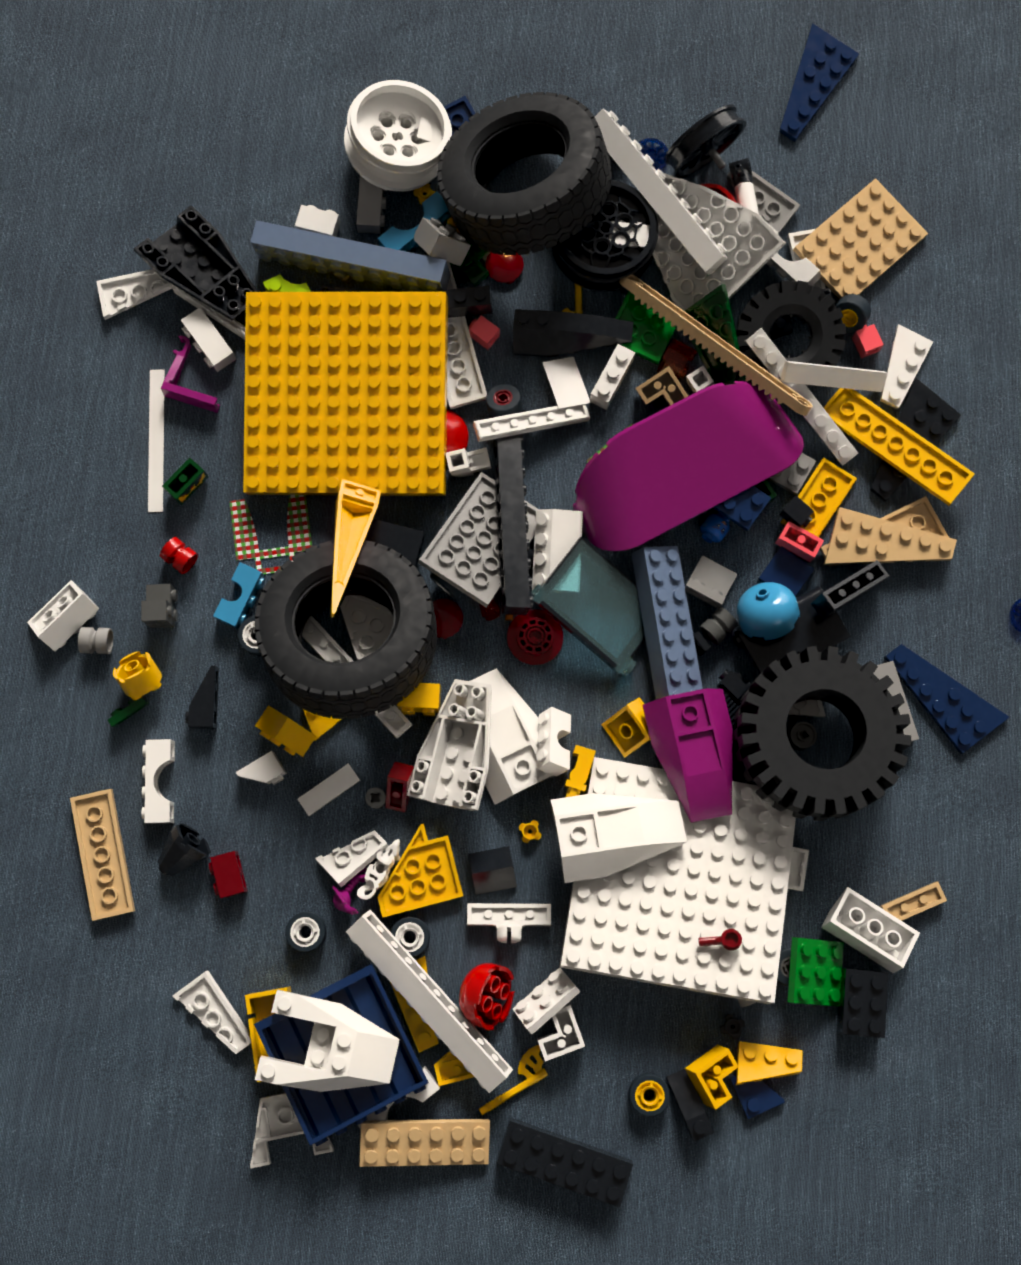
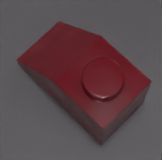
(397, 786)

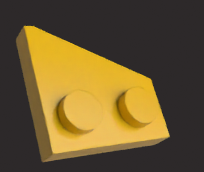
(450, 1070)

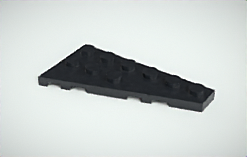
(926, 416)

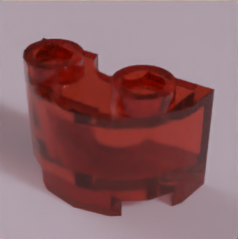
(677, 357)

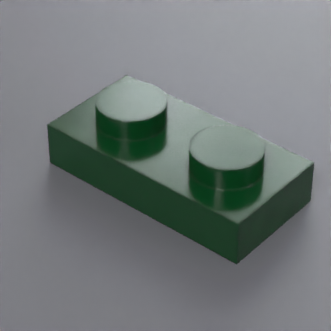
(120, 715)

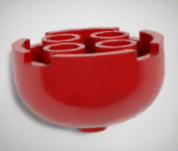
(477, 993)

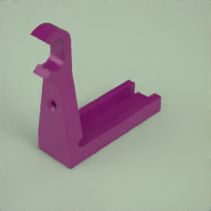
(183, 394)

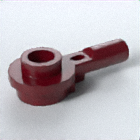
(730, 940)

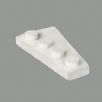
(129, 290)
(212, 1007)

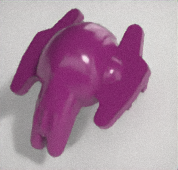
(342, 897)

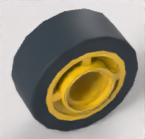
(657, 1103)

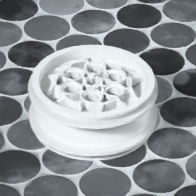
(384, 131)

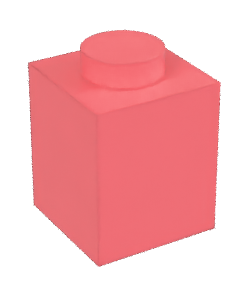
(484, 332)
(867, 341)

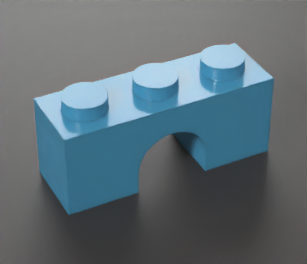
(234, 612)

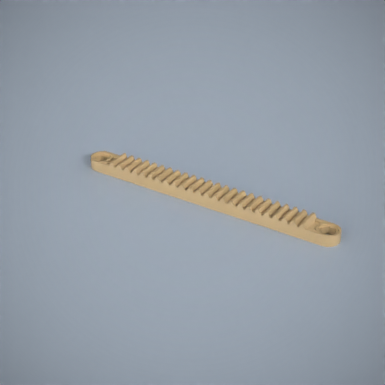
(716, 345)

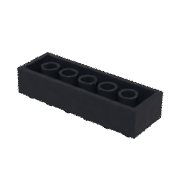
(565, 1162)

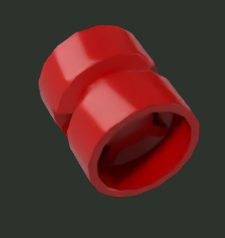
(176, 553)

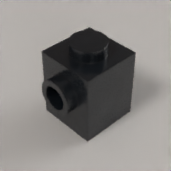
(797, 512)

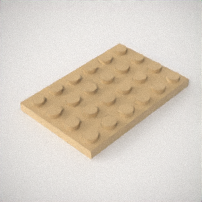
(861, 240)

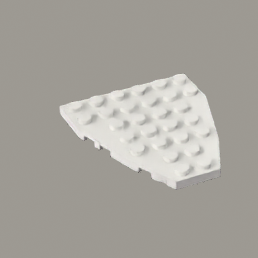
(739, 230)

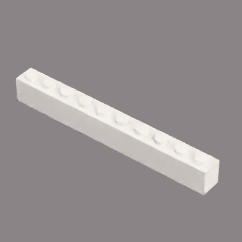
(659, 194)
(429, 1001)

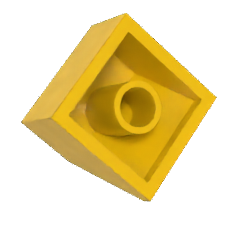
(628, 728)

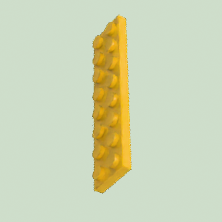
(898, 445)

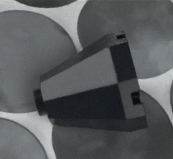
(182, 850)

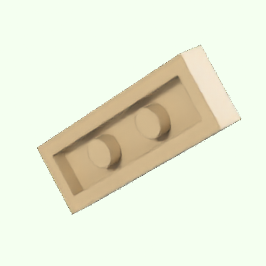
(915, 901)

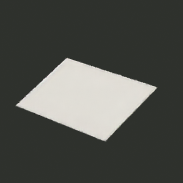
(566, 382)

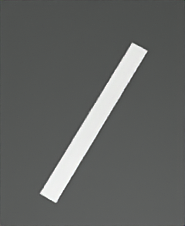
(156, 442)

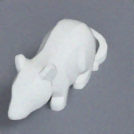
(379, 873)

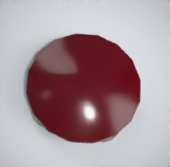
(504, 267)
(448, 618)

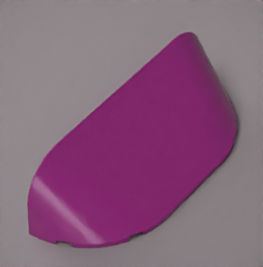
(683, 463)

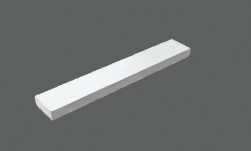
(833, 376)
(529, 421)

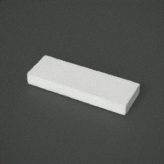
(328, 789)

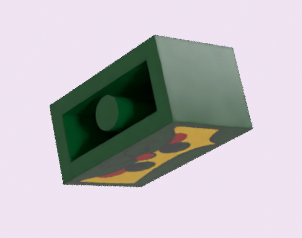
(185, 481)

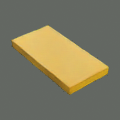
(824, 494)

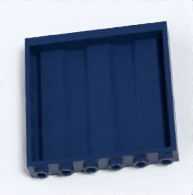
(334, 1110)

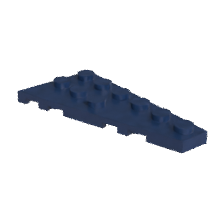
(819, 72)
(953, 707)

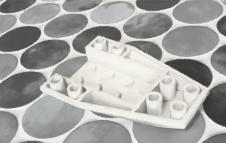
(511, 741)
(456, 751)
(613, 832)

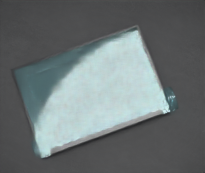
(595, 605)

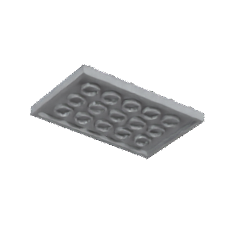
(467, 544)

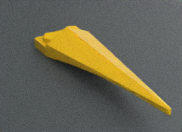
(353, 517)

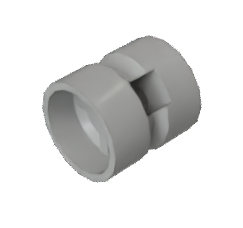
(98, 641)

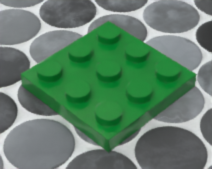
(649, 331)
(815, 972)

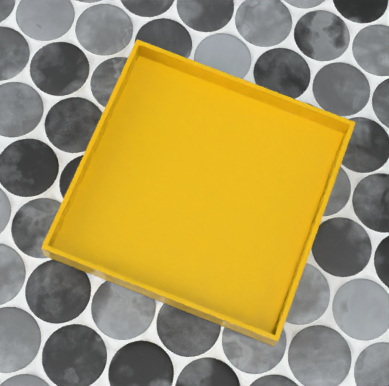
(345, 392)

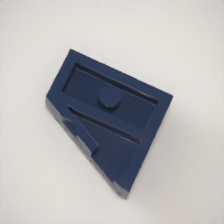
(756, 1097)

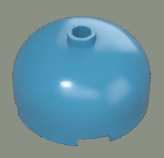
(767, 611)

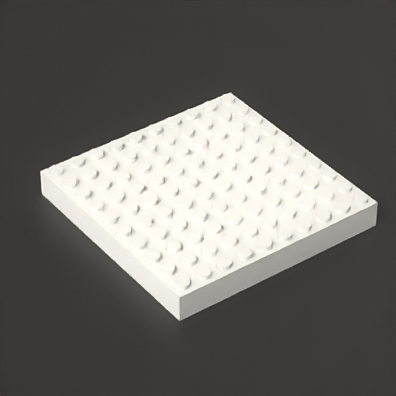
(650, 915)

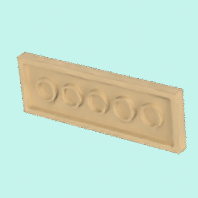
(102, 854)
(424, 1142)

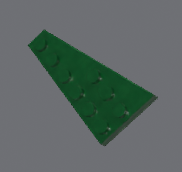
(716, 315)

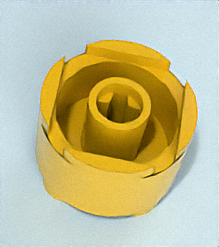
(137, 675)

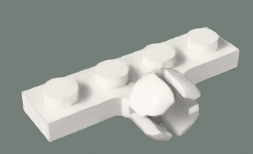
(508, 917)

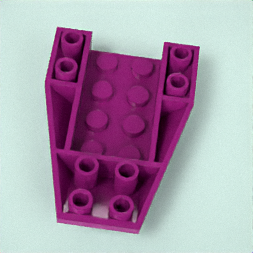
(694, 747)

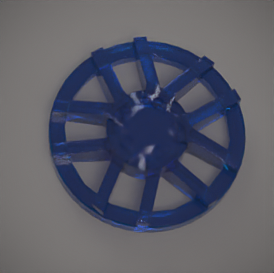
(653, 152)

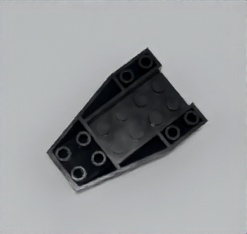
(199, 263)

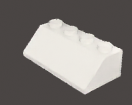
(554, 536)
(871, 930)

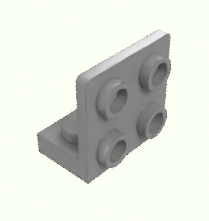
(710, 582)

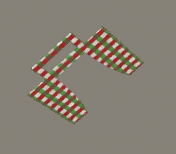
(245, 535)

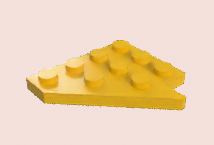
(422, 876)

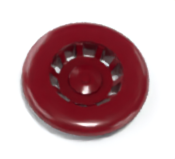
(535, 637)

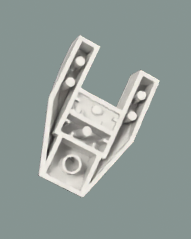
(342, 1049)

